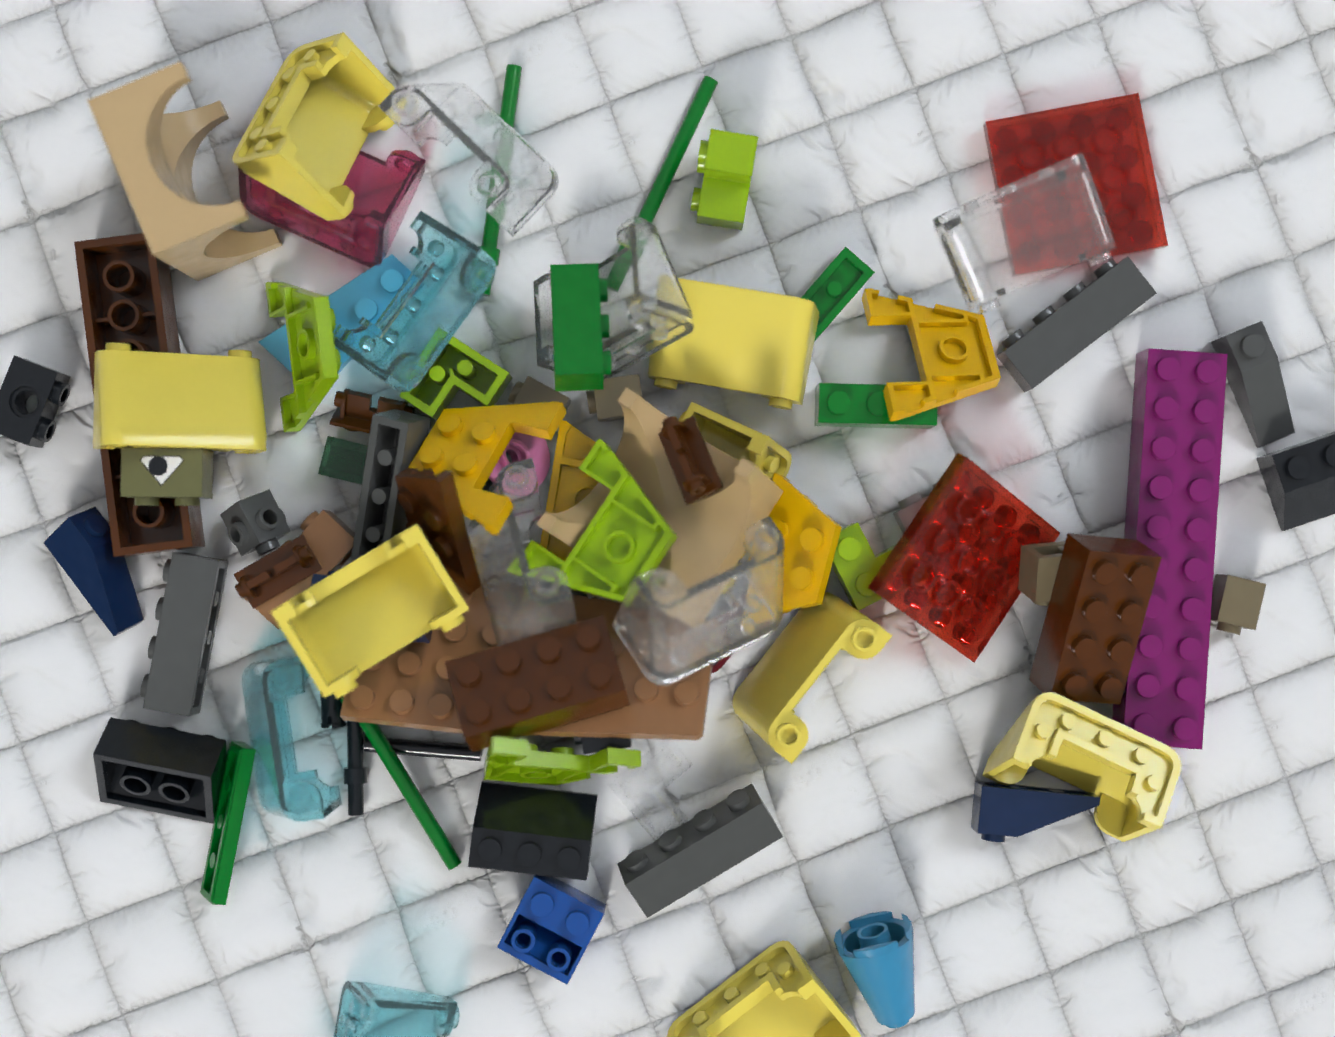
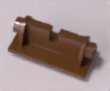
(355, 409)
(689, 458)
(277, 572)

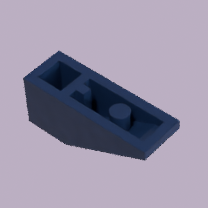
(86, 555)
(1022, 809)

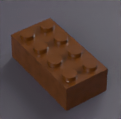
(1094, 618)
(537, 683)

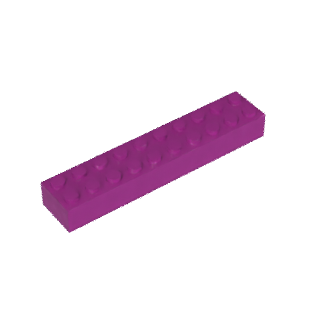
(1175, 515)

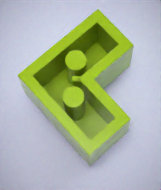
(727, 172)
(454, 370)
(857, 566)

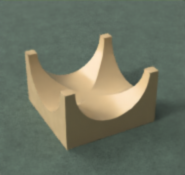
(155, 166)
(707, 529)

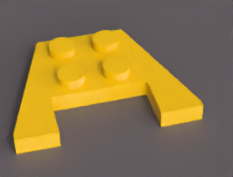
(949, 350)
(470, 445)

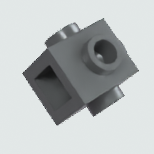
(255, 524)

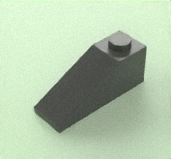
(1257, 383)

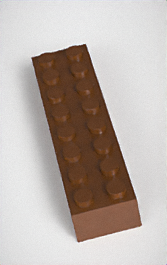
(132, 302)

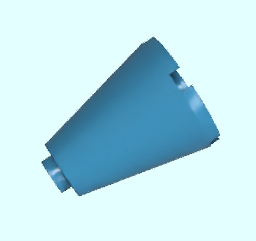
(881, 962)

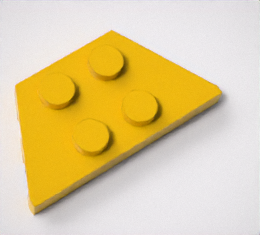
(567, 481)
(808, 546)

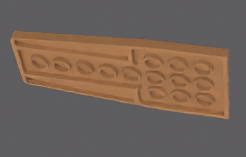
(415, 689)

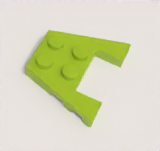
(311, 349)
(620, 541)
(522, 762)

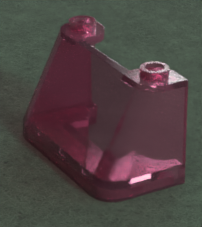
(380, 203)

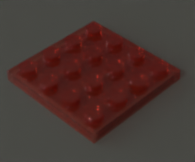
(1116, 151)
(961, 558)

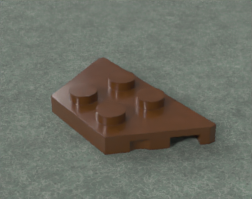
(435, 507)

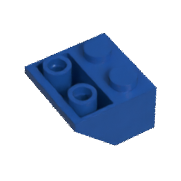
(552, 926)

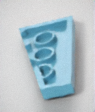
(362, 297)

